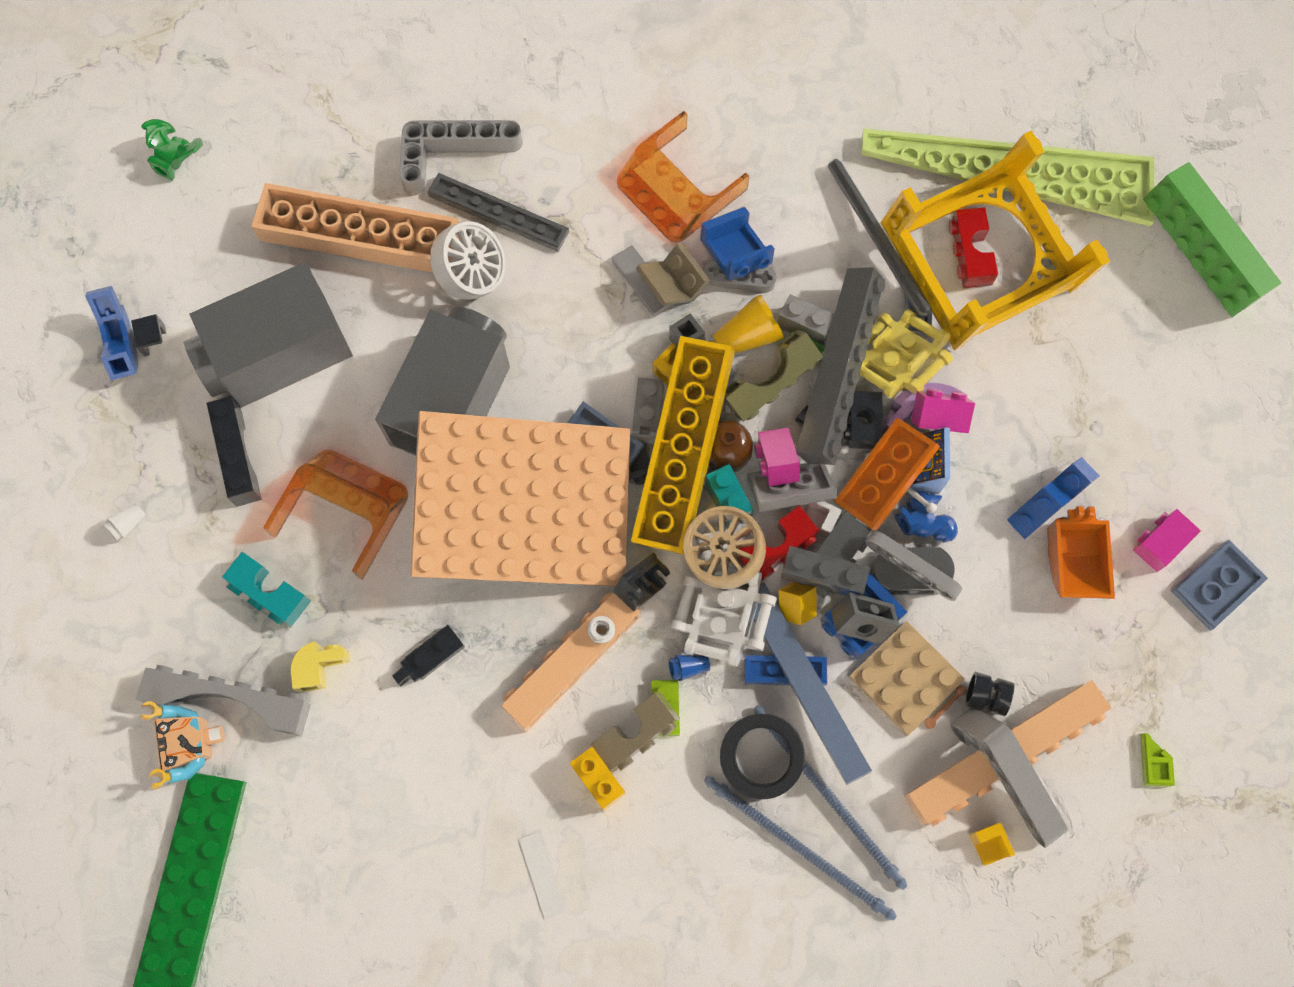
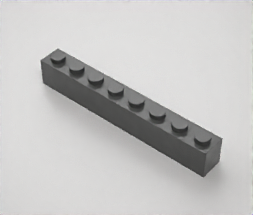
(840, 366)

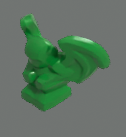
(167, 153)

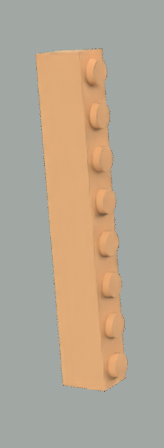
(1034, 735)

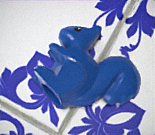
(925, 524)

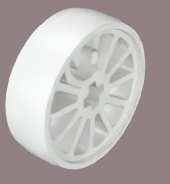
(468, 260)

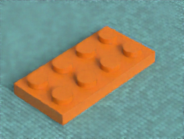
(886, 474)

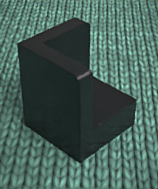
(147, 332)

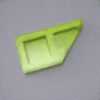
(1156, 763)

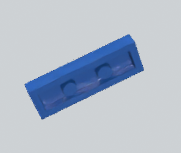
(766, 671)

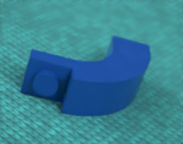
(117, 336)

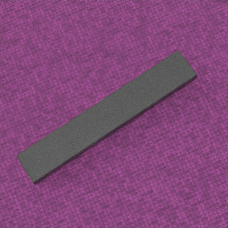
(498, 212)

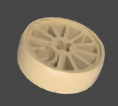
(693, 551)

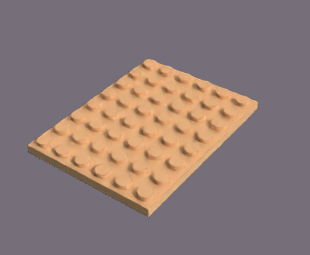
(519, 500)

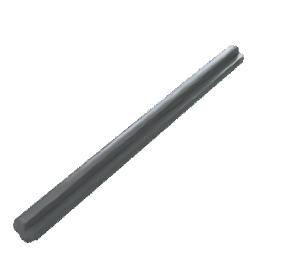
(880, 238)

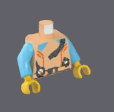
(181, 742)

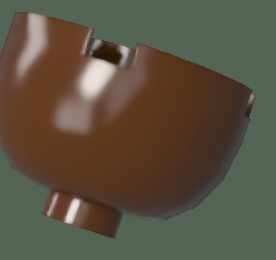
(731, 446)

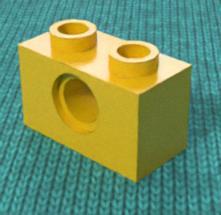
(597, 778)

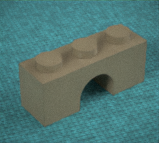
(656, 718)

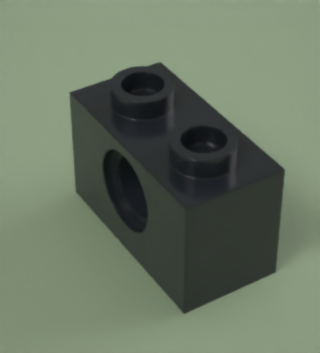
(868, 406)

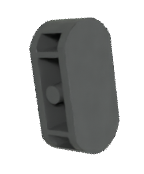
(899, 582)

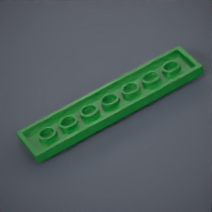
(190, 882)

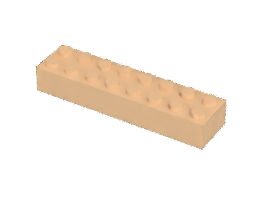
(348, 227)

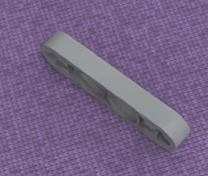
(913, 565)

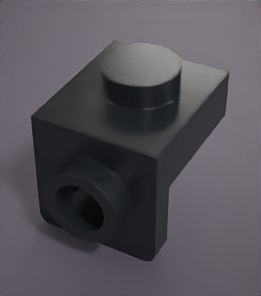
(639, 468)

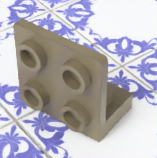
(676, 278)

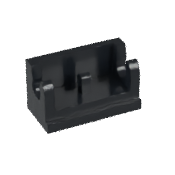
(641, 582)

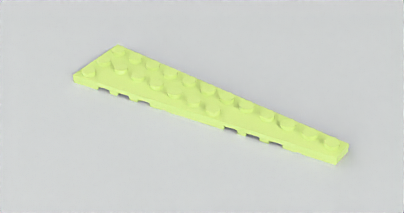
(1070, 177)

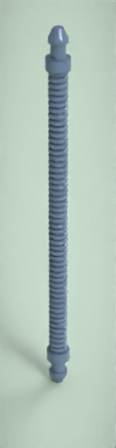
(890, 870)
(875, 903)

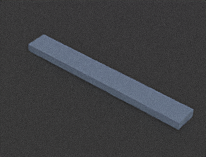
(813, 696)

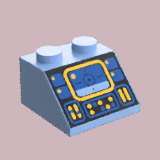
(937, 471)

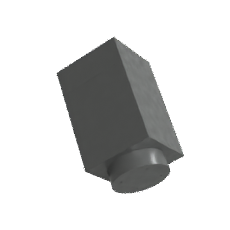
(266, 337)
(449, 369)

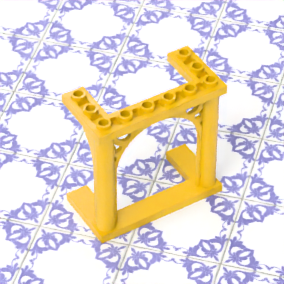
(1070, 271)

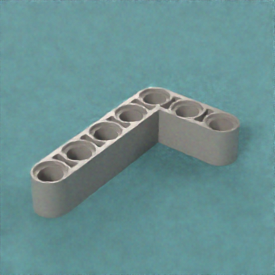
(451, 143)
(1014, 771)

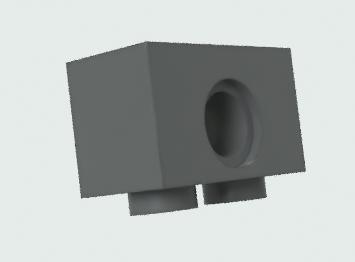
(865, 618)

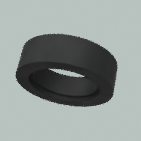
(733, 773)

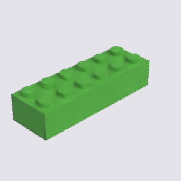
(1211, 239)

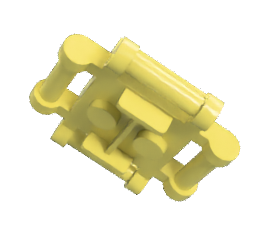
(901, 357)

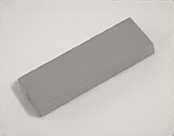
(626, 263)

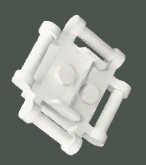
(723, 618)

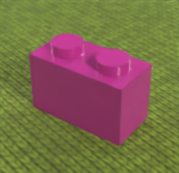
(941, 410)
(778, 457)
(1167, 539)

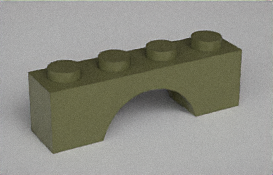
(796, 356)

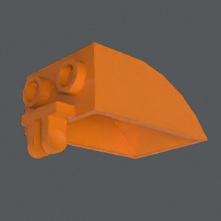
(1081, 555)

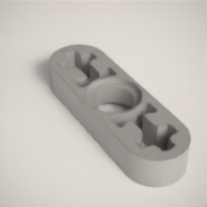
(757, 286)

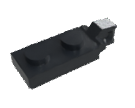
(429, 656)

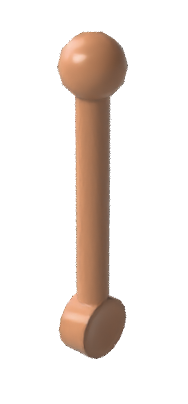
(931, 722)

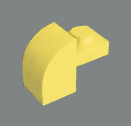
(309, 665)

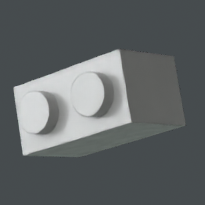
(806, 317)

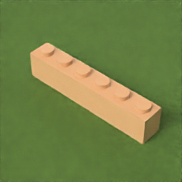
(566, 664)

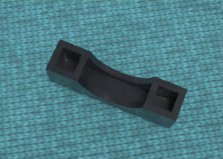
(236, 469)

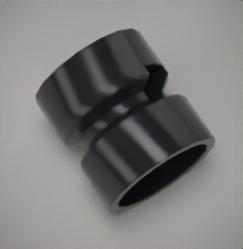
(980, 691)

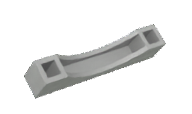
(277, 711)

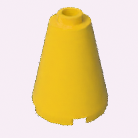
(750, 327)

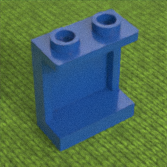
(735, 244)
(855, 646)

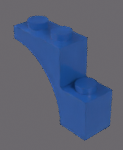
(1053, 497)

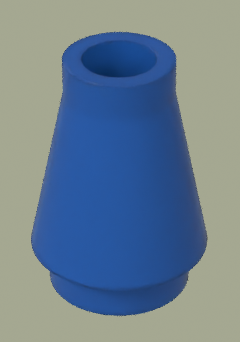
(687, 666)

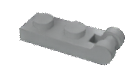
(647, 410)

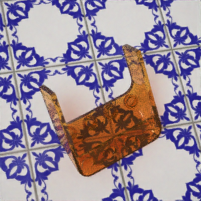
(665, 192)
(351, 488)

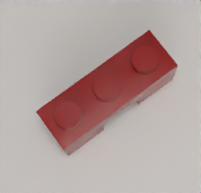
(974, 266)
(797, 532)

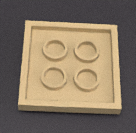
(906, 678)

